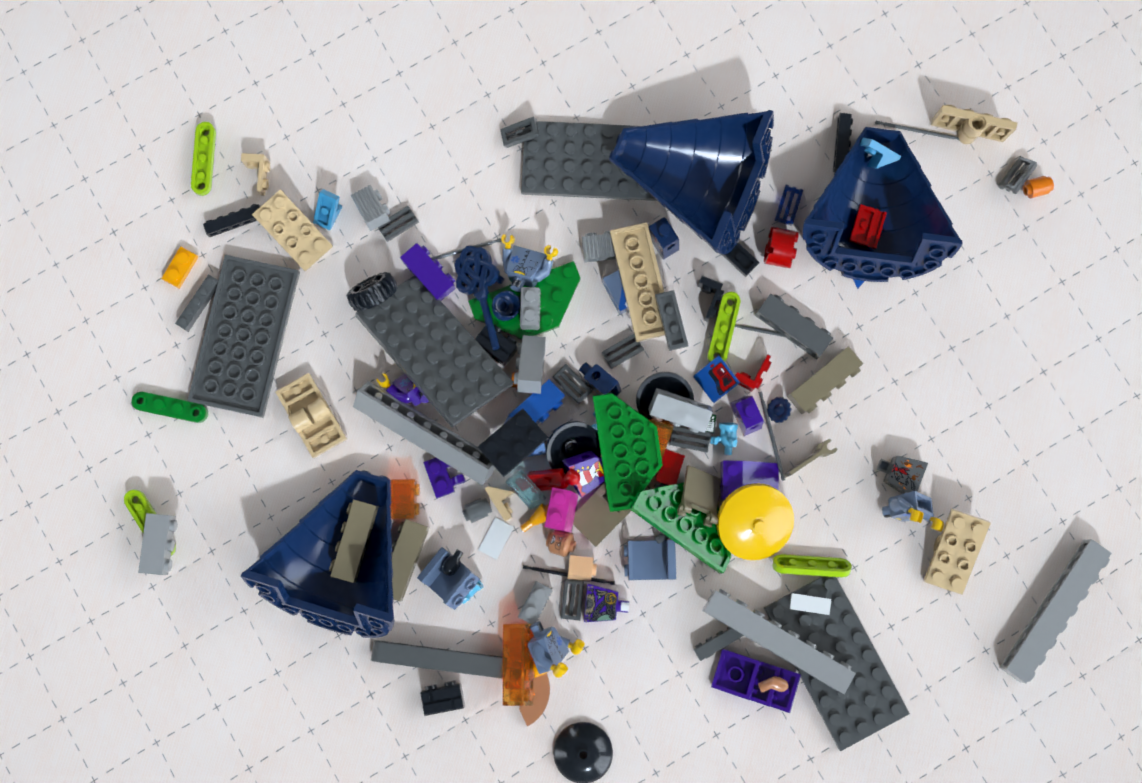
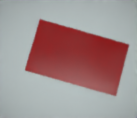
(671, 467)

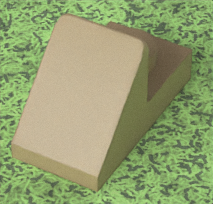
(497, 497)

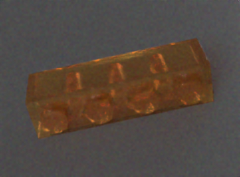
(517, 666)

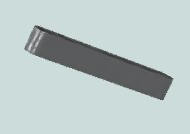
(437, 659)

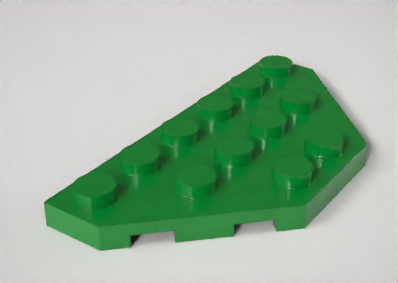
(555, 298)
(627, 449)
(660, 510)

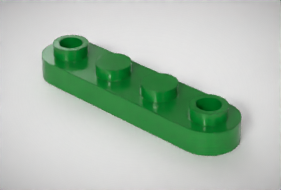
(169, 407)

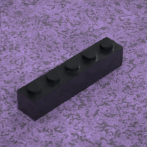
(842, 139)
(230, 221)

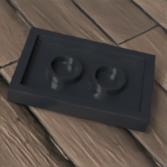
(513, 442)

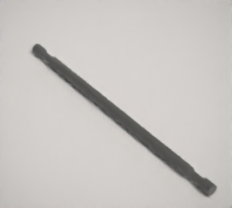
(917, 130)
(460, 250)
(759, 330)
(771, 436)

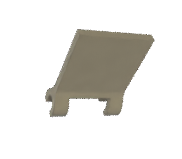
(820, 451)
(700, 493)
(595, 519)

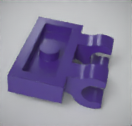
(440, 478)

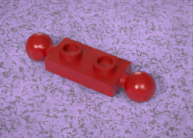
(554, 478)

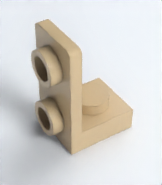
(254, 161)

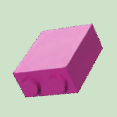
(561, 510)

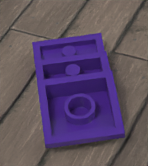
(741, 675)

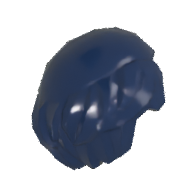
(506, 305)

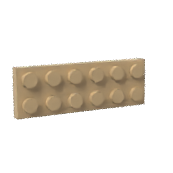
(639, 278)

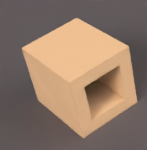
(581, 568)

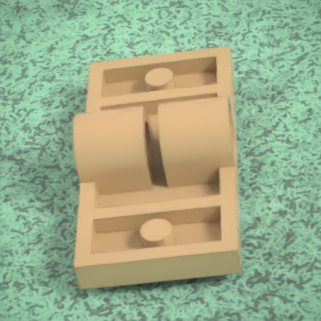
(973, 125)
(292, 230)
(311, 415)
(956, 551)

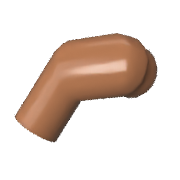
(775, 683)

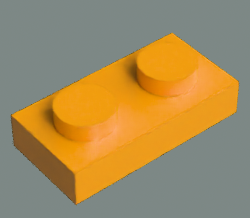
(179, 267)

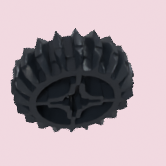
(372, 291)

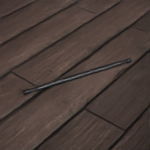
(565, 574)

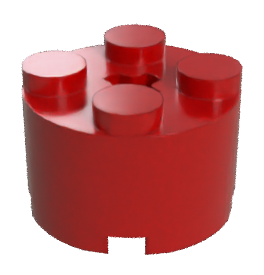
(780, 247)

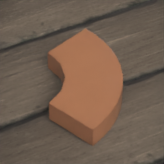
(542, 692)

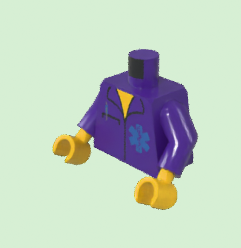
(403, 390)

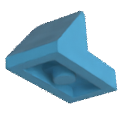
(881, 154)
(327, 209)

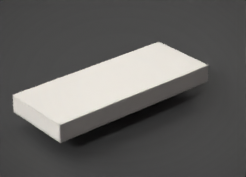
(810, 604)

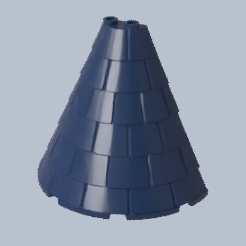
(701, 170)
(915, 229)
(297, 572)

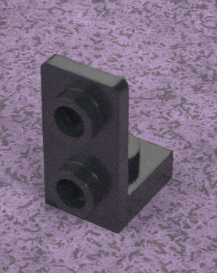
(708, 285)

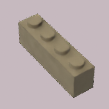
(825, 380)
(354, 541)
(406, 554)

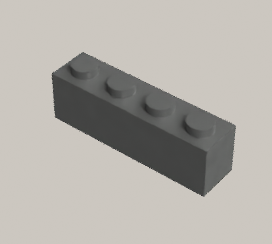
(794, 326)

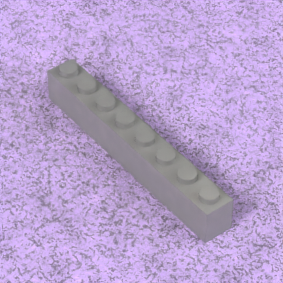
(423, 432)
(1055, 611)
(778, 641)

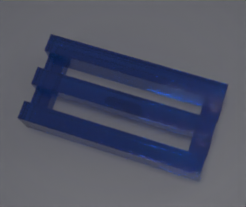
(793, 190)

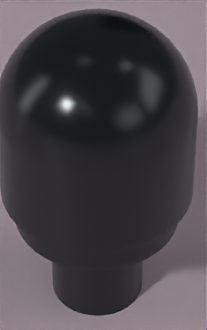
(452, 563)

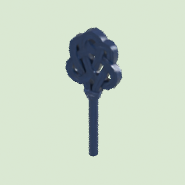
(482, 275)

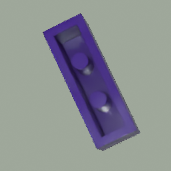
(428, 271)

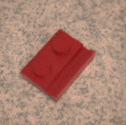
(867, 226)

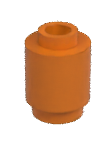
(1038, 186)

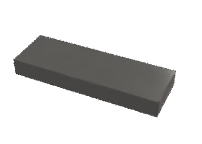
(671, 320)

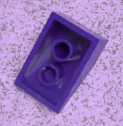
(741, 473)

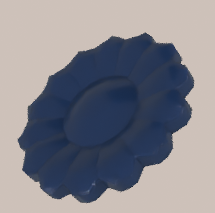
(779, 409)

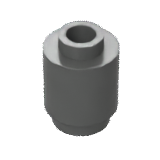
(476, 510)

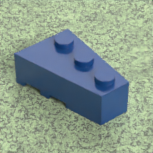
(540, 405)

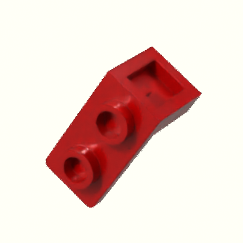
(750, 384)

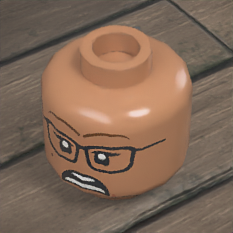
(560, 543)

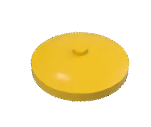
(755, 521)

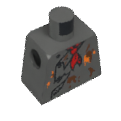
(903, 473)

